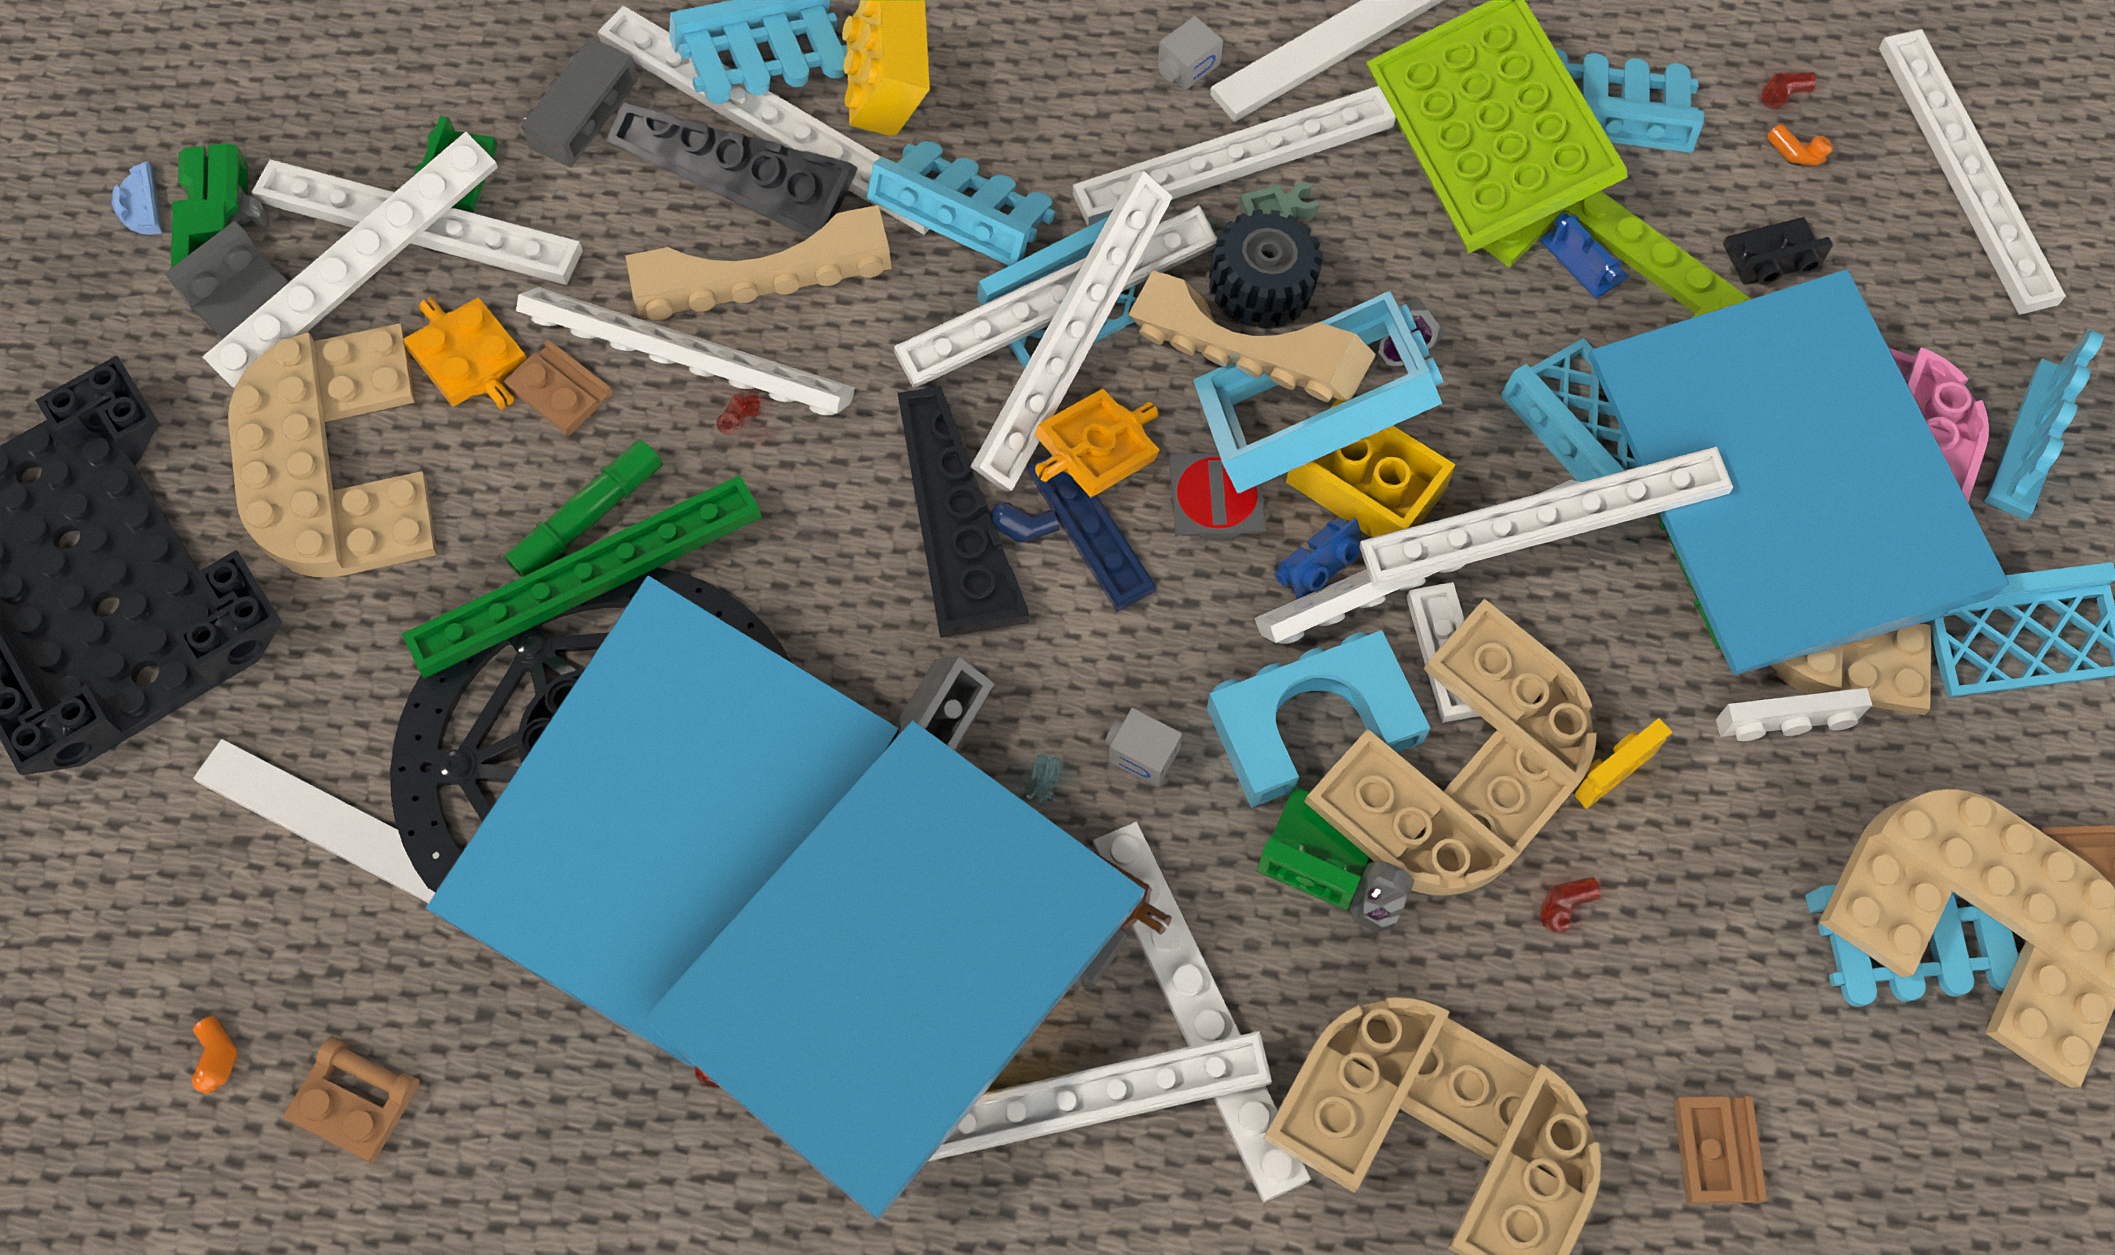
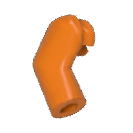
(1799, 152)
(217, 1057)

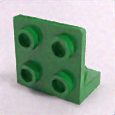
(1312, 855)

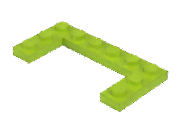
(1637, 246)

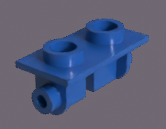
(1583, 256)
(1333, 549)

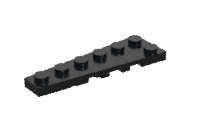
(766, 177)
(962, 547)

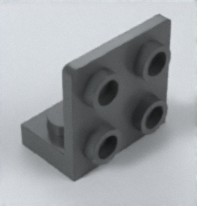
(226, 279)

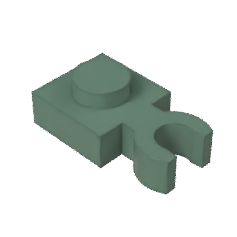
(1274, 199)

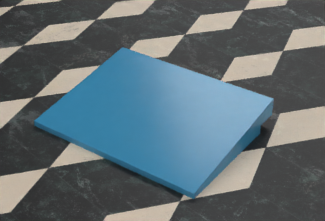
(1838, 486)
(655, 807)
(894, 966)

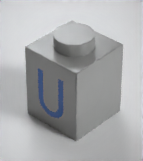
(1189, 53)
(1143, 746)

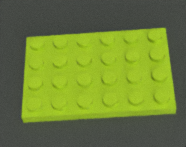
(1495, 121)

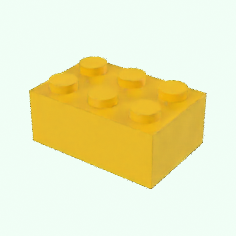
(885, 63)
(1379, 480)

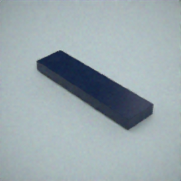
(1096, 539)

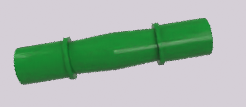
(584, 509)

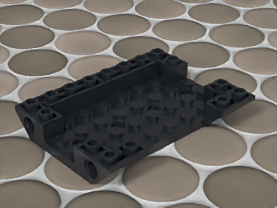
(64, 668)

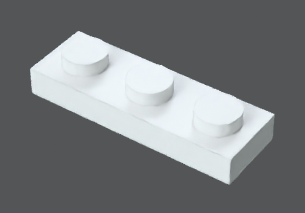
(1435, 618)
(1793, 714)

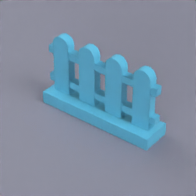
(744, 23)
(1632, 117)
(946, 210)
(2039, 428)
(1948, 951)

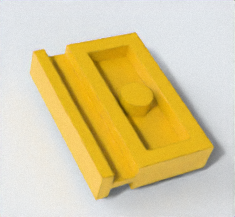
(1628, 756)

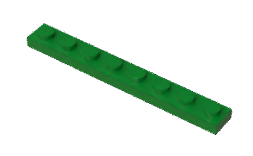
(580, 576)

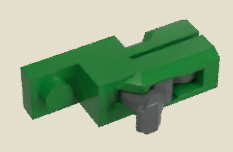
(215, 197)

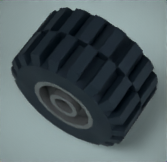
(1265, 268)

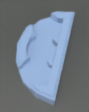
(137, 201)

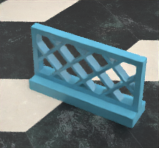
(1042, 264)
(1556, 426)
(2029, 590)

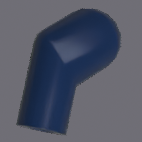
(1020, 525)

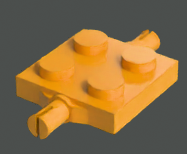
(465, 352)
(1097, 442)

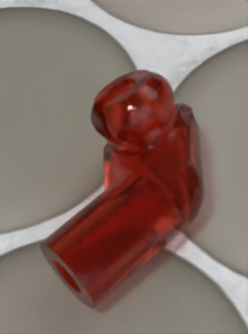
(1782, 85)
(736, 411)
(1563, 898)

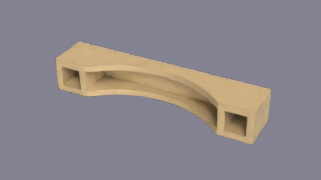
(674, 282)
(1317, 357)

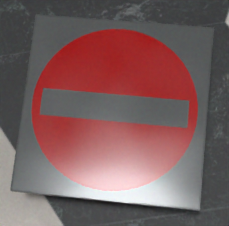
(1208, 502)

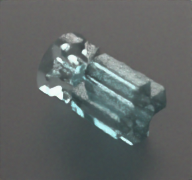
(1045, 776)

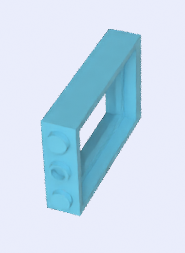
(1336, 426)

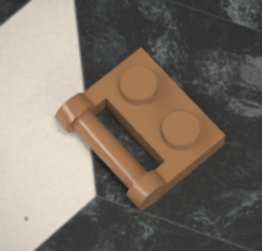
(343, 1116)

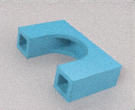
(1357, 670)

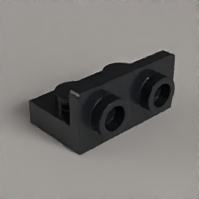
(1775, 251)

